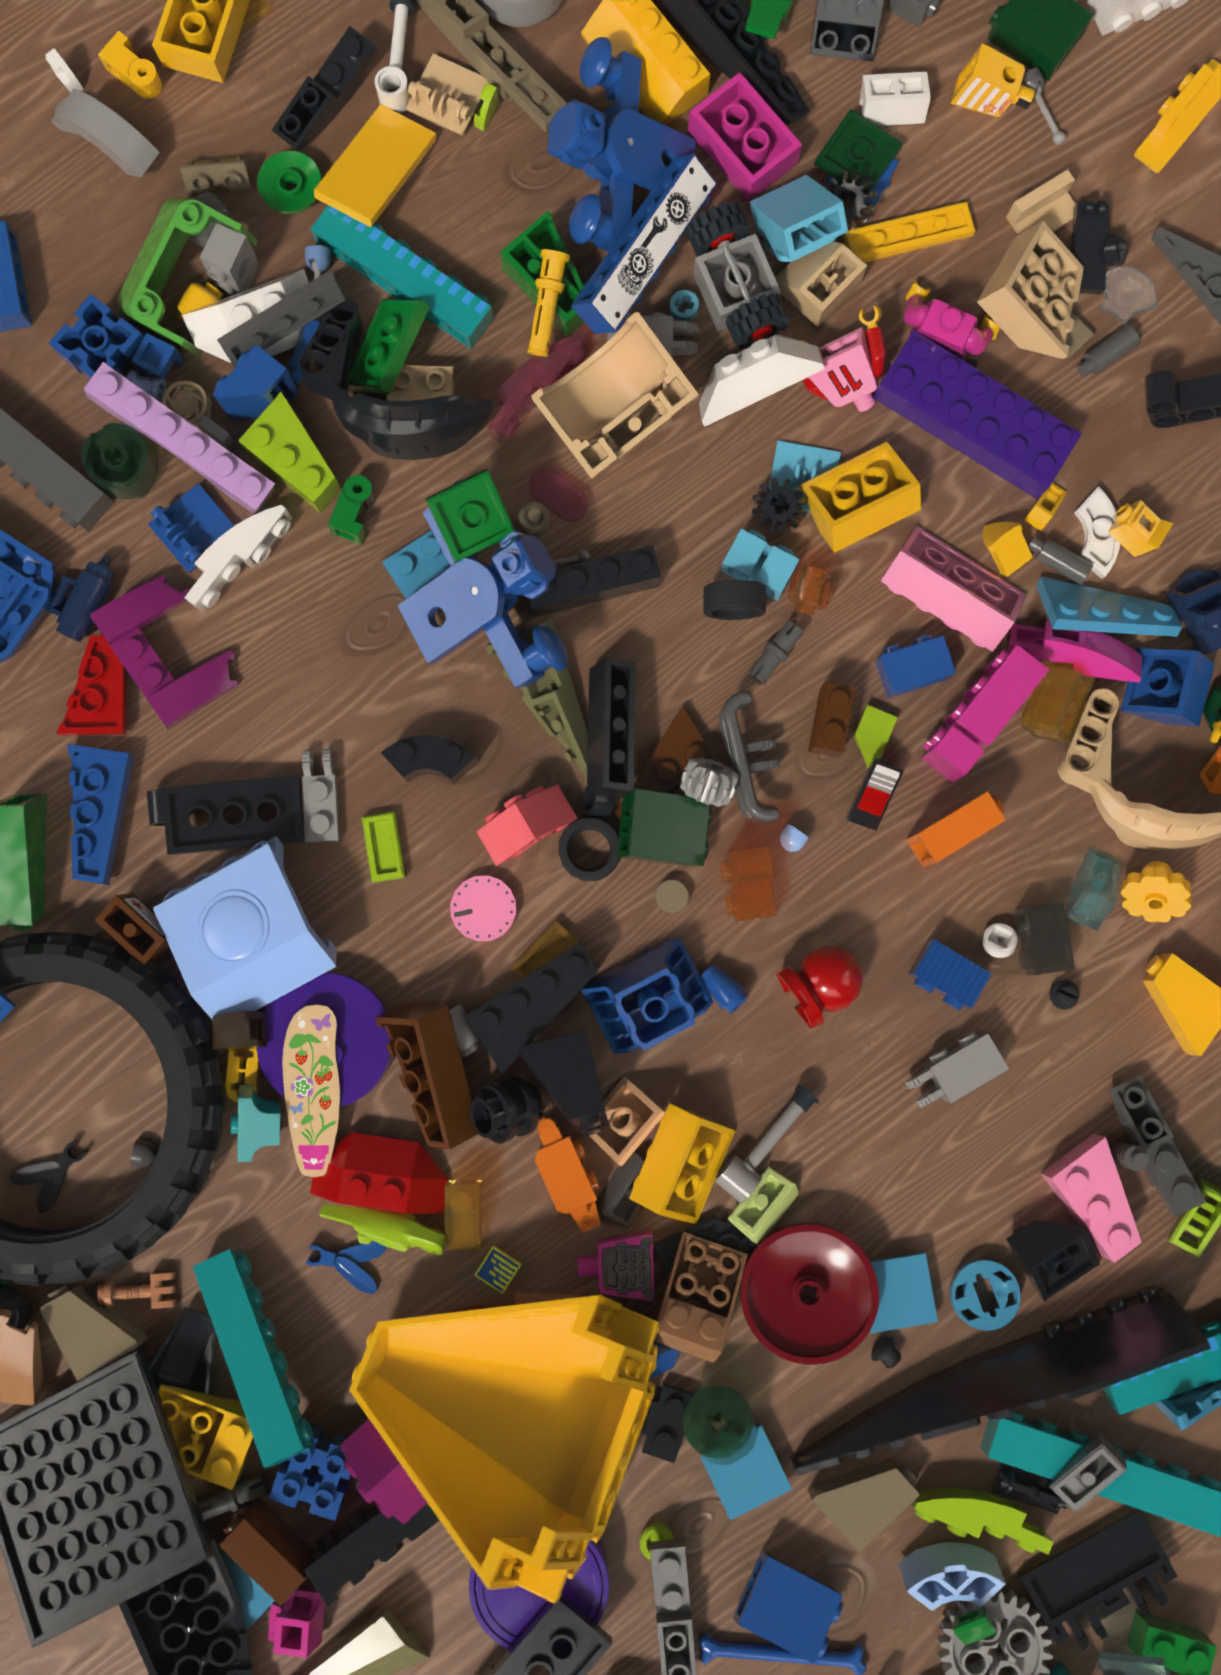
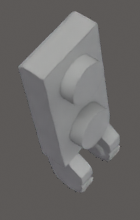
(320, 800)

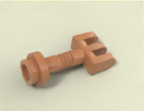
(108, 1292)

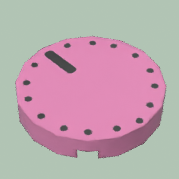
(483, 908)

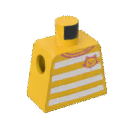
(991, 83)

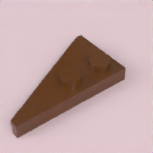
(671, 756)

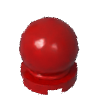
(825, 981)

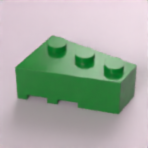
(523, 265)

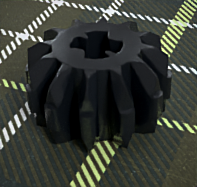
(860, 200)
(790, 502)

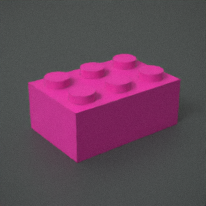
(744, 137)

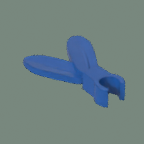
(346, 1263)

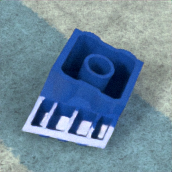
(648, 997)

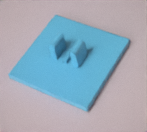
(799, 465)

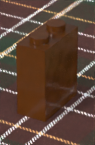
(267, 1549)

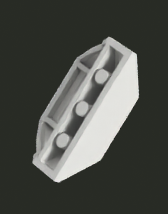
(221, 317)
(756, 374)

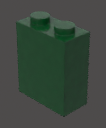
(1039, 31)
(663, 828)

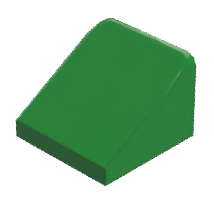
(974, 1626)

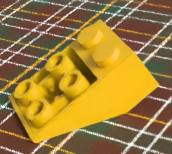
(209, 1434)

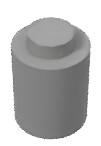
(464, 1033)

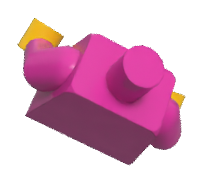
(947, 325)

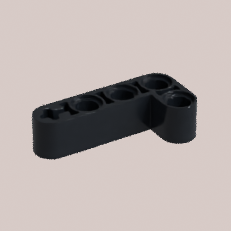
(1184, 402)

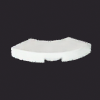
(1099, 545)

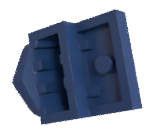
(1198, 604)

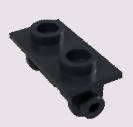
(1027, 1488)

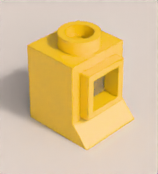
(1139, 528)

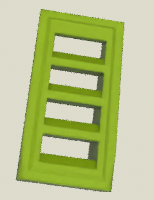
(1211, 1223)

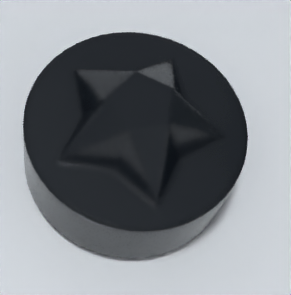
(1115, 249)

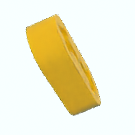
(235, 1070)

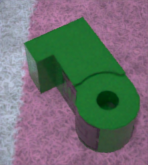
(350, 509)

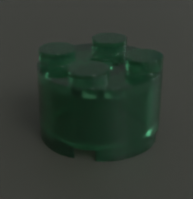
(125, 446)
(710, 1406)

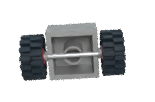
(735, 276)

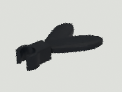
(51, 1172)

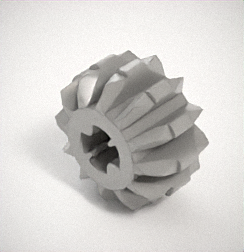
(709, 781)

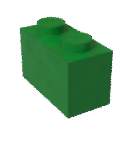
(1181, 1646)

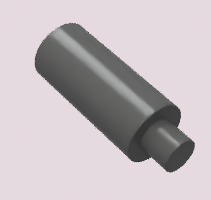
(1109, 351)
(1061, 559)
(1129, 1155)

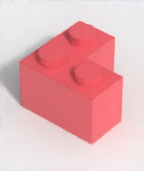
(525, 822)

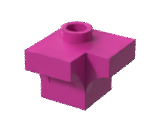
(297, 1623)

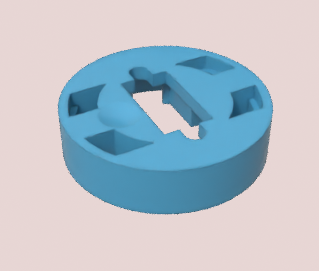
(969, 1300)

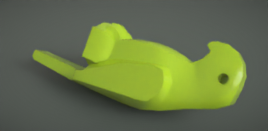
(387, 1228)

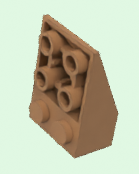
(699, 1297)

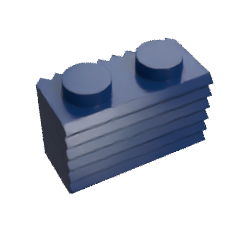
(949, 974)

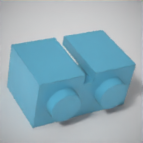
(756, 561)

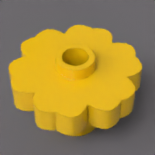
(1156, 893)

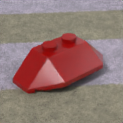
(383, 1175)

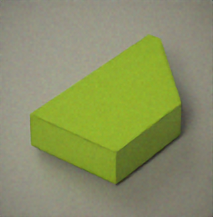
(873, 733)

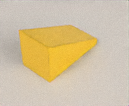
(1045, 507)

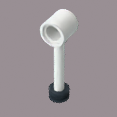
(392, 76)

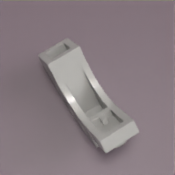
(105, 130)

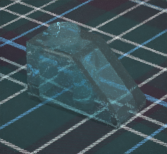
(1093, 890)

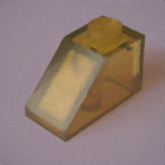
(463, 1214)

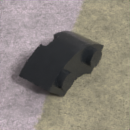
(430, 755)

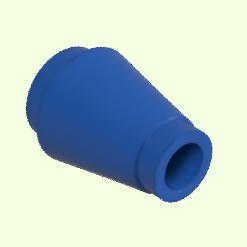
(724, 989)

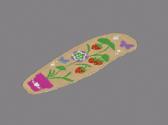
(312, 1087)

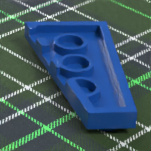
(99, 797)

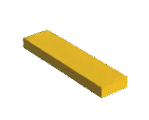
(910, 232)

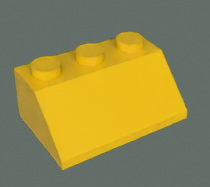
(862, 496)
(681, 1164)

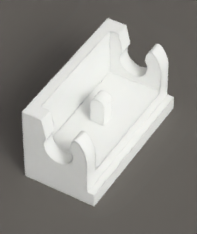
(895, 98)

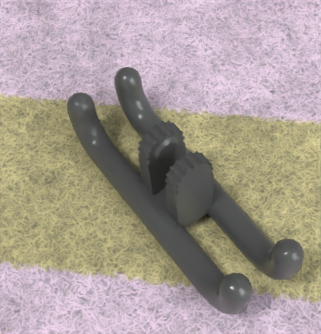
(737, 759)

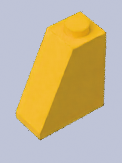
(1185, 1000)

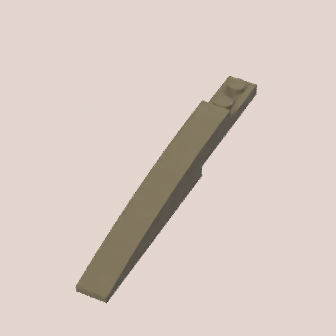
(469, 31)

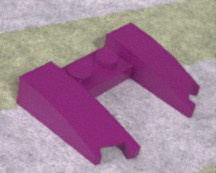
(170, 698)

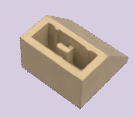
(821, 280)

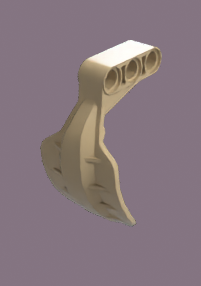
(1133, 822)

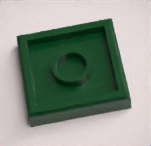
(858, 147)

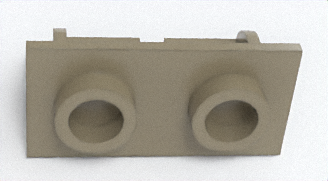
(211, 177)

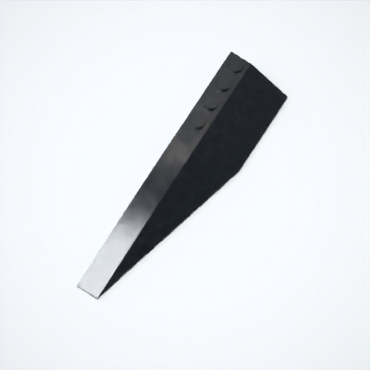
(1058, 1360)

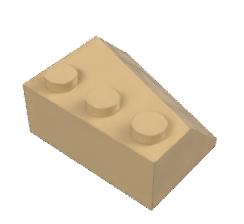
(1035, 292)

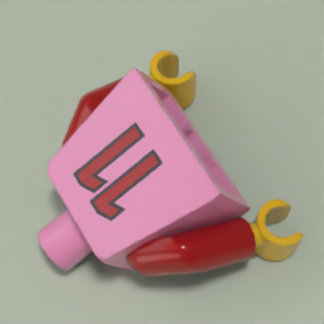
(851, 366)

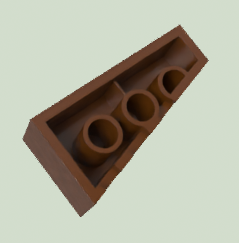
(431, 1070)

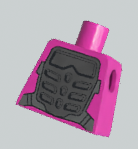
(622, 1265)

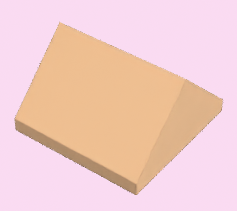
(630, 1120)

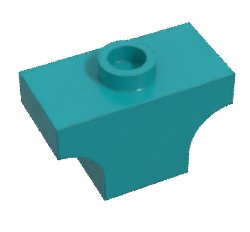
(255, 1123)

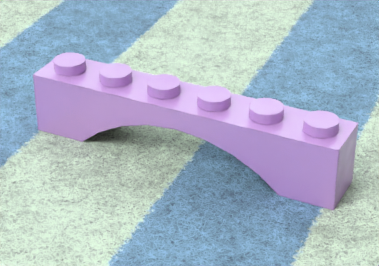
(179, 437)

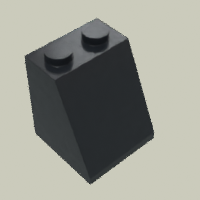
(570, 1079)

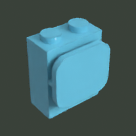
(798, 218)

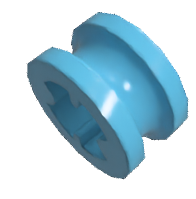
(678, 298)

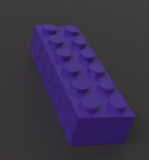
(976, 415)

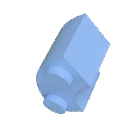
(951, 1573)

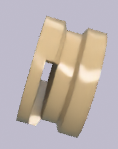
(188, 401)

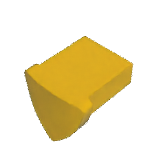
(1006, 546)

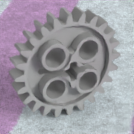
(1024, 1656)

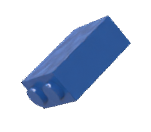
(788, 1608)

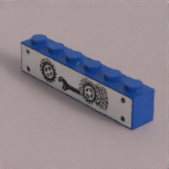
(644, 245)

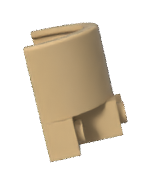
(615, 397)

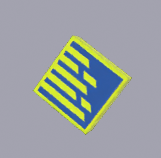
(498, 1269)

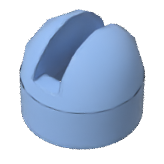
(792, 839)

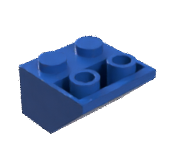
(253, 385)

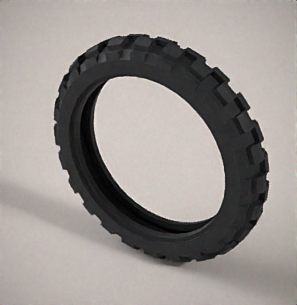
(192, 1118)

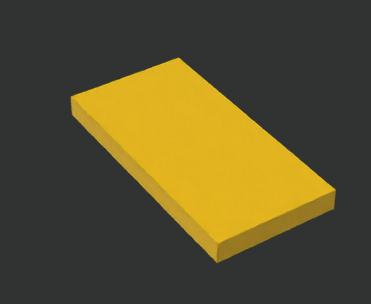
(375, 165)

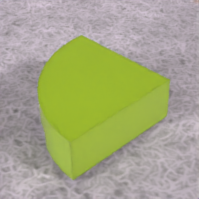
(487, 110)

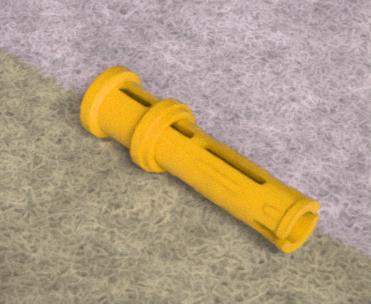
(549, 288)

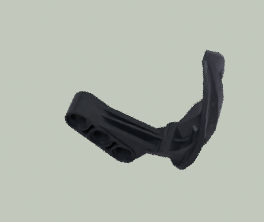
(387, 427)

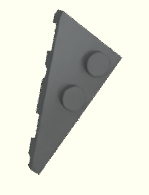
(1195, 265)

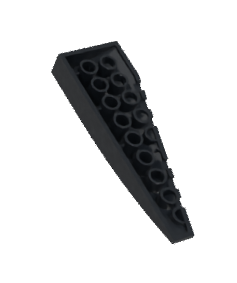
(720, 35)
(191, 1623)

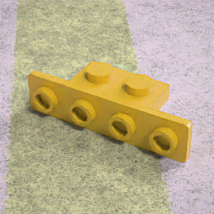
(1181, 116)

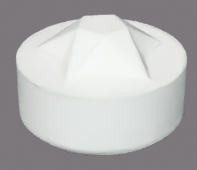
(1000, 940)

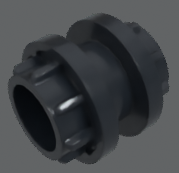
(506, 1109)

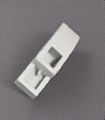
(244, 543)

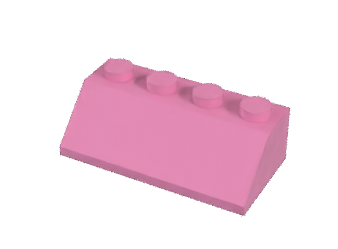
(954, 589)

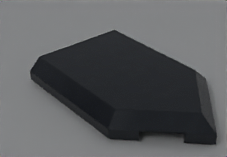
(711, 1229)

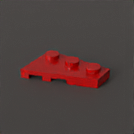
(99, 695)

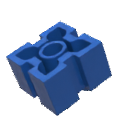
(97, 339)
(324, 1490)

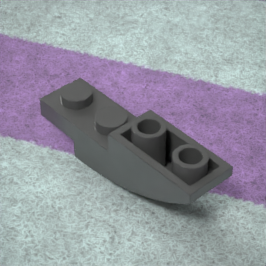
(1149, 1129)
(673, 1607)

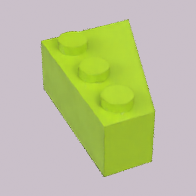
(289, 454)

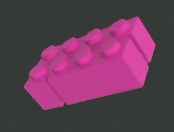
(984, 714)

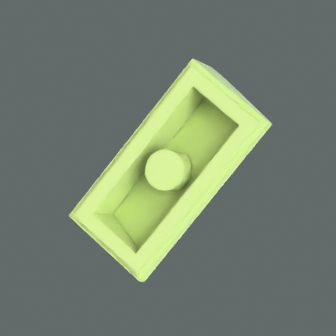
(764, 1205)

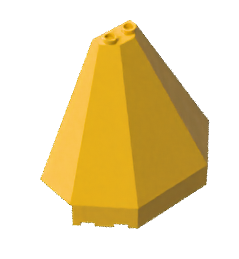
(514, 1425)

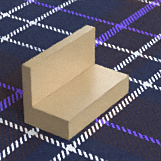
(1046, 203)

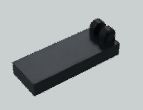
(1088, 239)

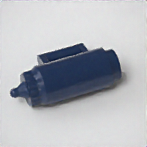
(86, 597)

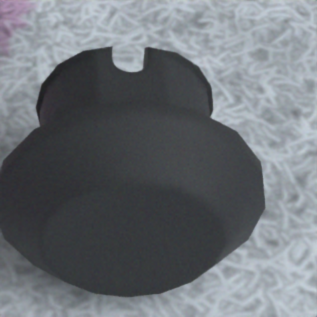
(1064, 994)
(885, 1352)

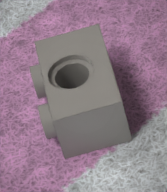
(229, 260)

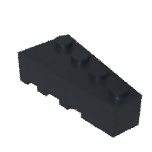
(531, 1004)
(355, 1547)

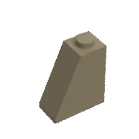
(88, 1331)
(865, 1500)

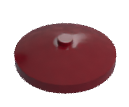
(809, 1293)

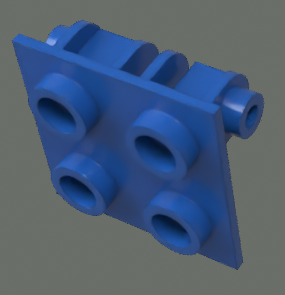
(190, 526)

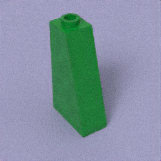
(22, 859)

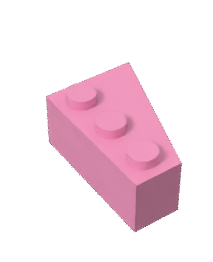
(1095, 1196)

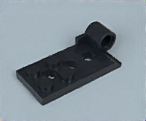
(174, 806)
(536, 1643)

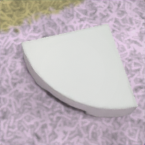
(62, 71)

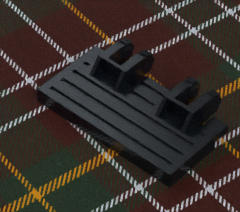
(1096, 1574)

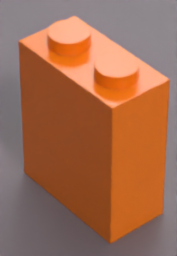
(957, 829)

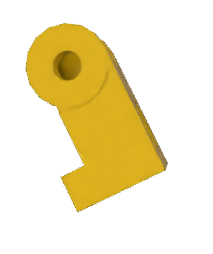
(135, 73)

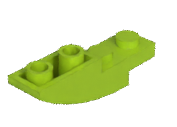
(971, 1510)

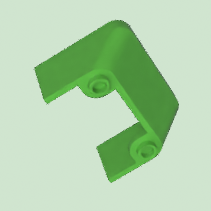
(142, 288)

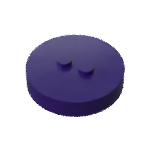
(359, 1042)
(510, 1611)

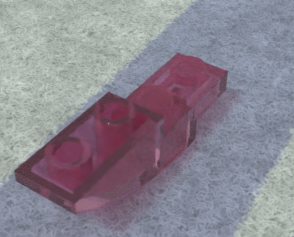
(530, 377)

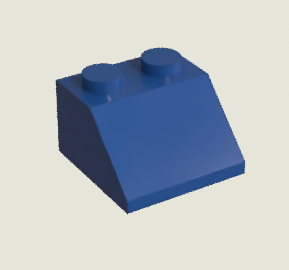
(1170, 687)

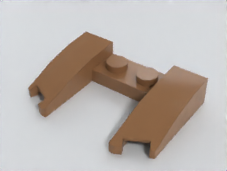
(19, 1363)

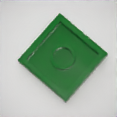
(470, 515)

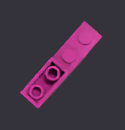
(1087, 651)

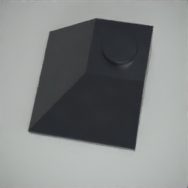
(1053, 1254)

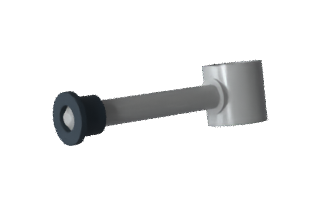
(739, 1176)

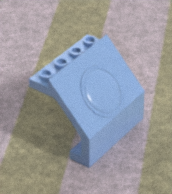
(243, 933)

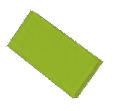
(383, 847)

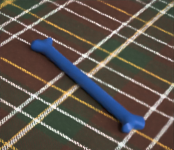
(712, 1649)

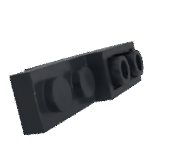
(327, 94)

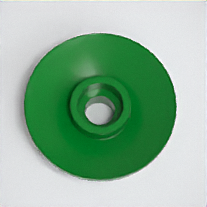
(285, 170)

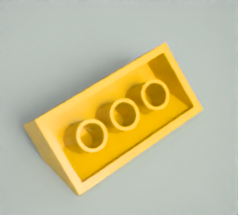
(670, 71)

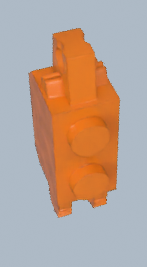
(565, 1175)

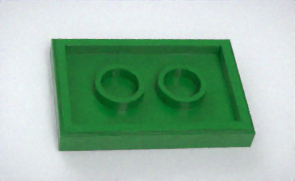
(386, 345)

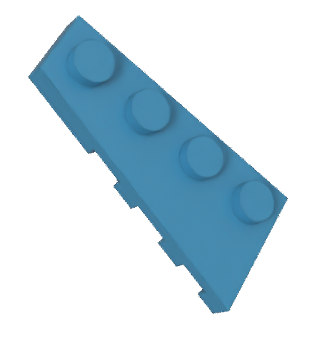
(1098, 610)

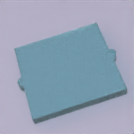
(1131, 1664)

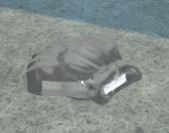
(1128, 293)

